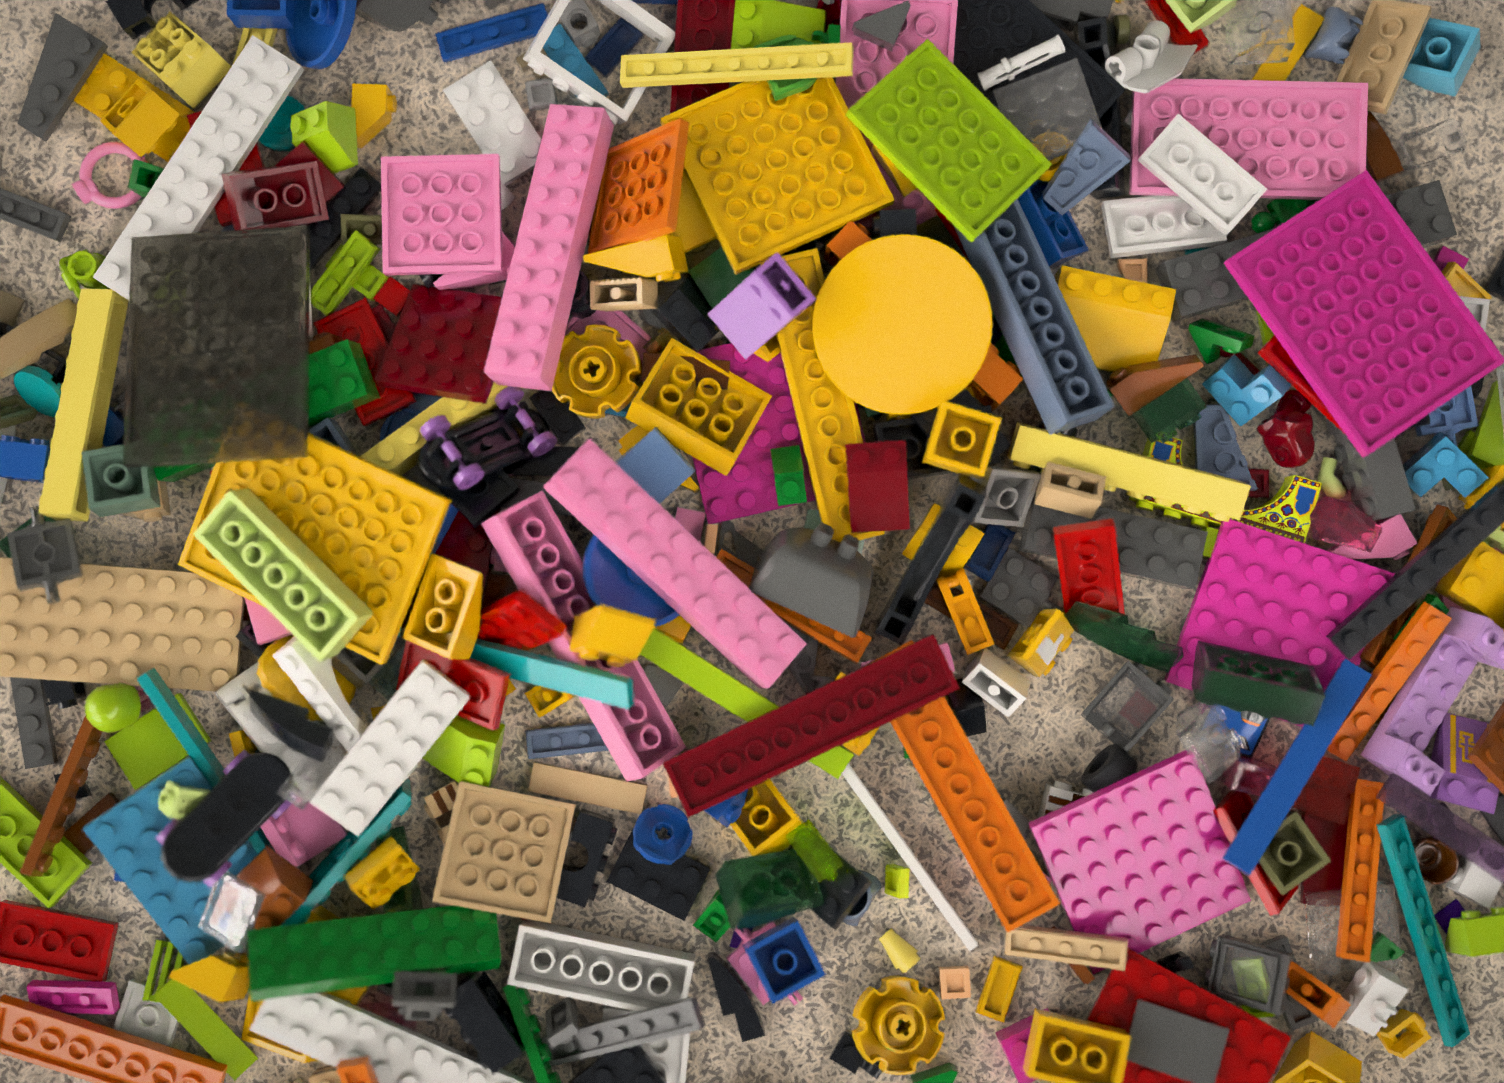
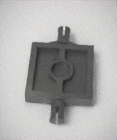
(44, 555)
(1019, 588)

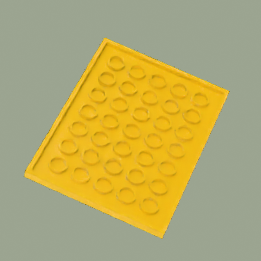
(352, 515)

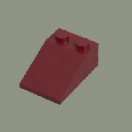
(275, 196)
(877, 486)

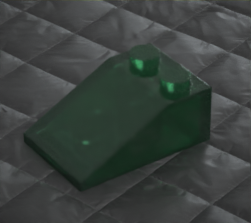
(766, 888)

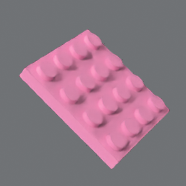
(441, 214)

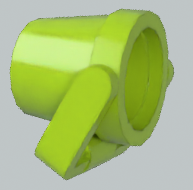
(80, 269)

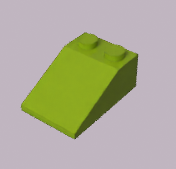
(768, 19)
(467, 752)

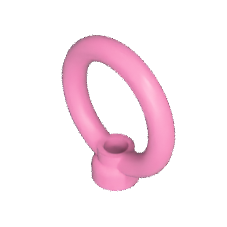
(87, 189)

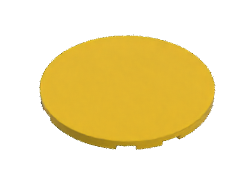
(902, 324)

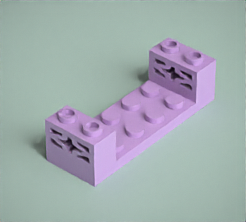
(1428, 695)

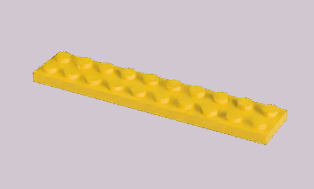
(822, 411)

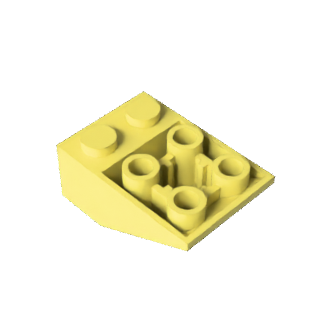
(181, 59)

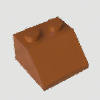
(281, 883)

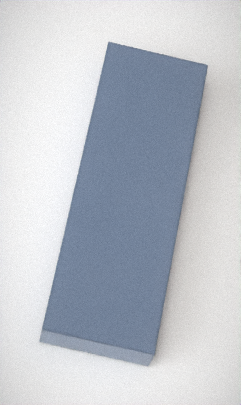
(564, 741)

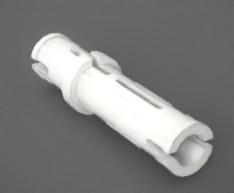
(1010, 67)

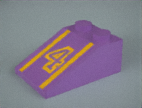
(1462, 780)

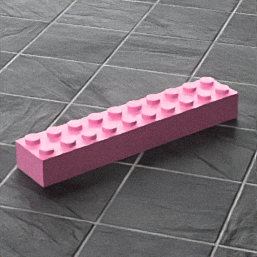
(549, 247)
(675, 564)
(551, 572)

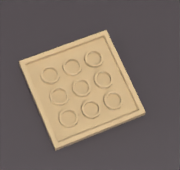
(504, 852)

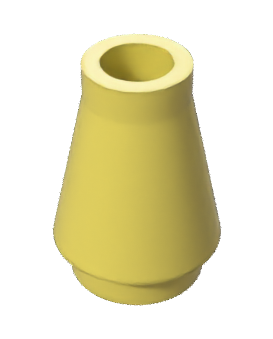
(899, 951)

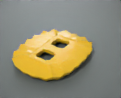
(283, 688)

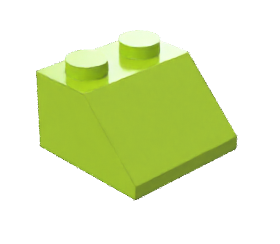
(329, 132)
(1476, 933)

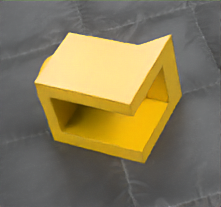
(1408, 1041)

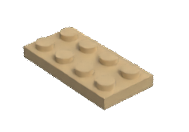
(1384, 49)

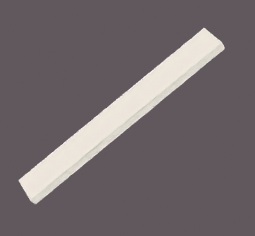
(909, 857)

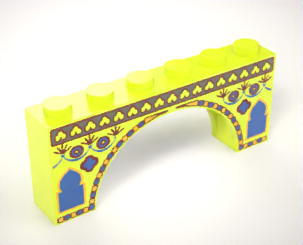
(1283, 514)

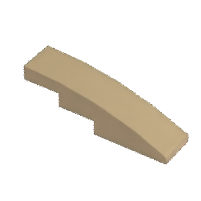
(38, 334)

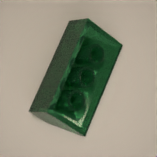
(1256, 684)

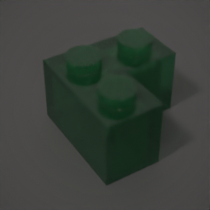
(1169, 411)

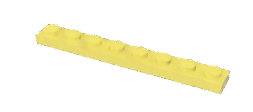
(737, 65)

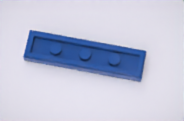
(491, 33)

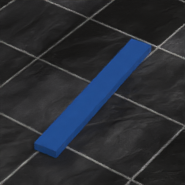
(1296, 769)

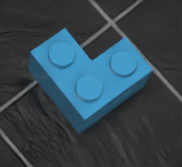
(1242, 392)
(1442, 460)

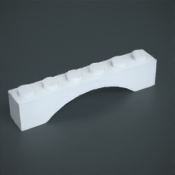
(319, 686)

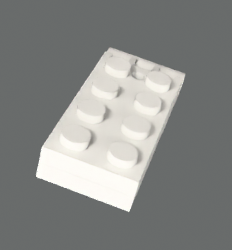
(236, 700)

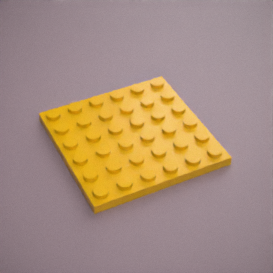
(778, 168)

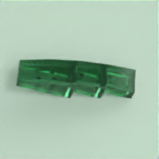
(1117, 635)

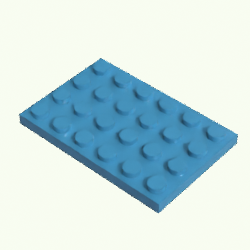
(129, 843)

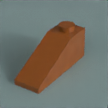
(1146, 381)

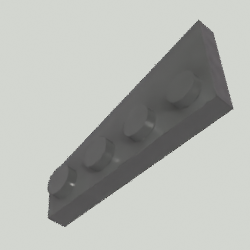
(60, 74)

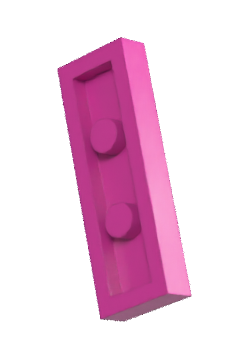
(75, 996)

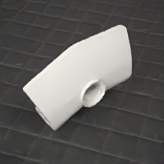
(1150, 60)

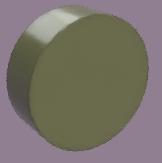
(1122, 26)

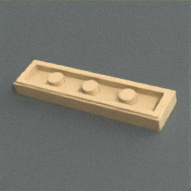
(587, 787)
(1067, 946)

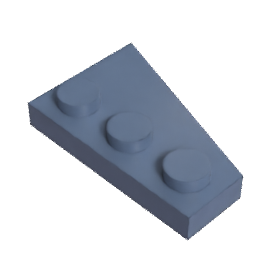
(1085, 168)
(1217, 446)

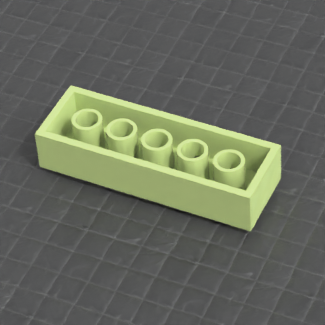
(283, 573)

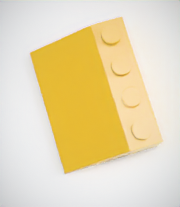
(1117, 316)
(698, 419)

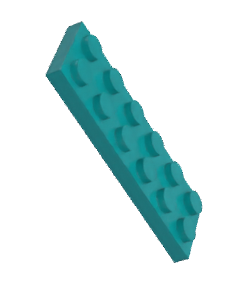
(348, 850)

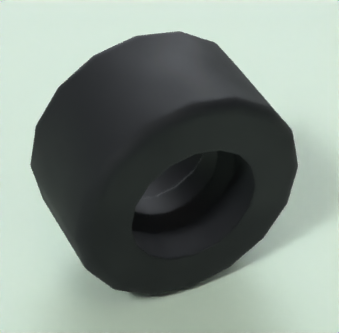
(1108, 767)

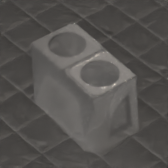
(1450, 133)

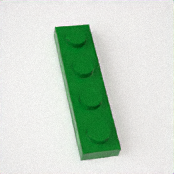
(529, 1029)

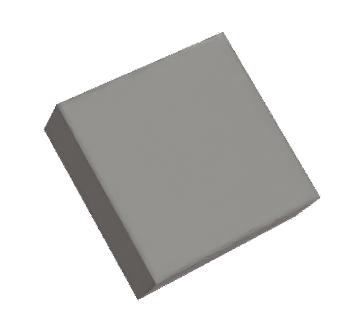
(540, 94)

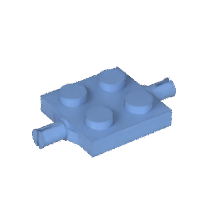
(1452, 416)

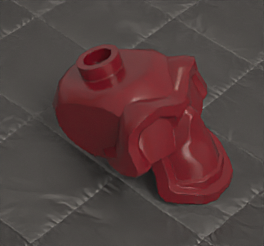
(1289, 431)

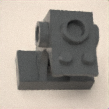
(423, 994)

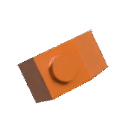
(1316, 995)

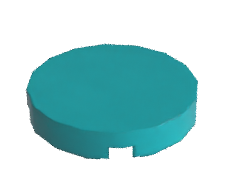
(278, 132)
(38, 389)

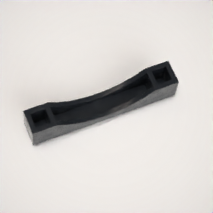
(1098, 40)
(941, 538)

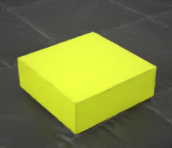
(897, 881)

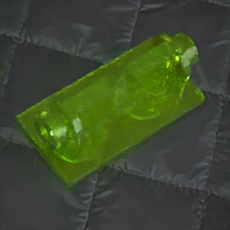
(814, 851)

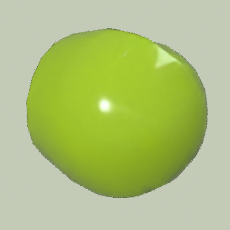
(113, 707)

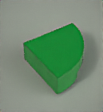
(1384, 949)

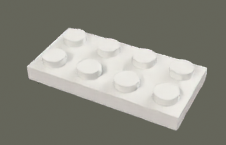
(495, 120)
(1202, 174)
(1156, 226)

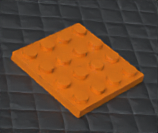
(640, 188)

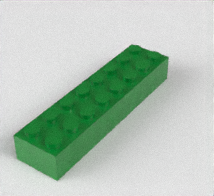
(336, 384)
(370, 950)

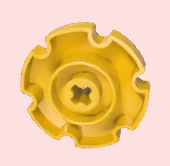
(614, 382)
(878, 1017)

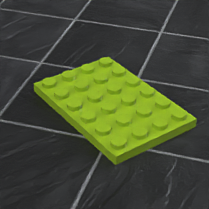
(948, 140)

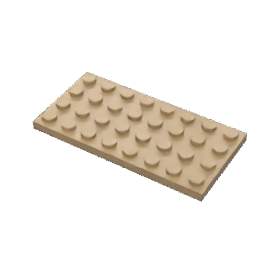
(121, 626)

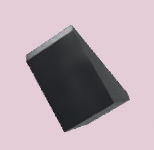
(968, 709)

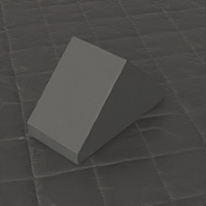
(883, 26)

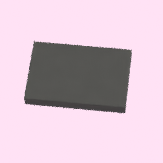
(1176, 1043)

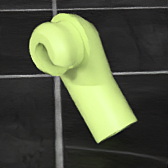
(1330, 484)

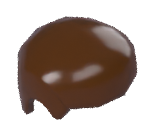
(1441, 863)

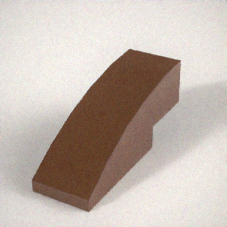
(1381, 156)

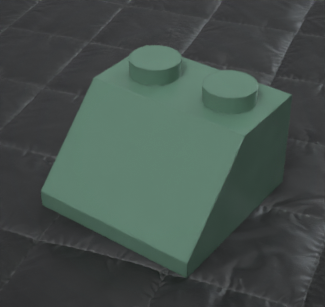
(115, 488)

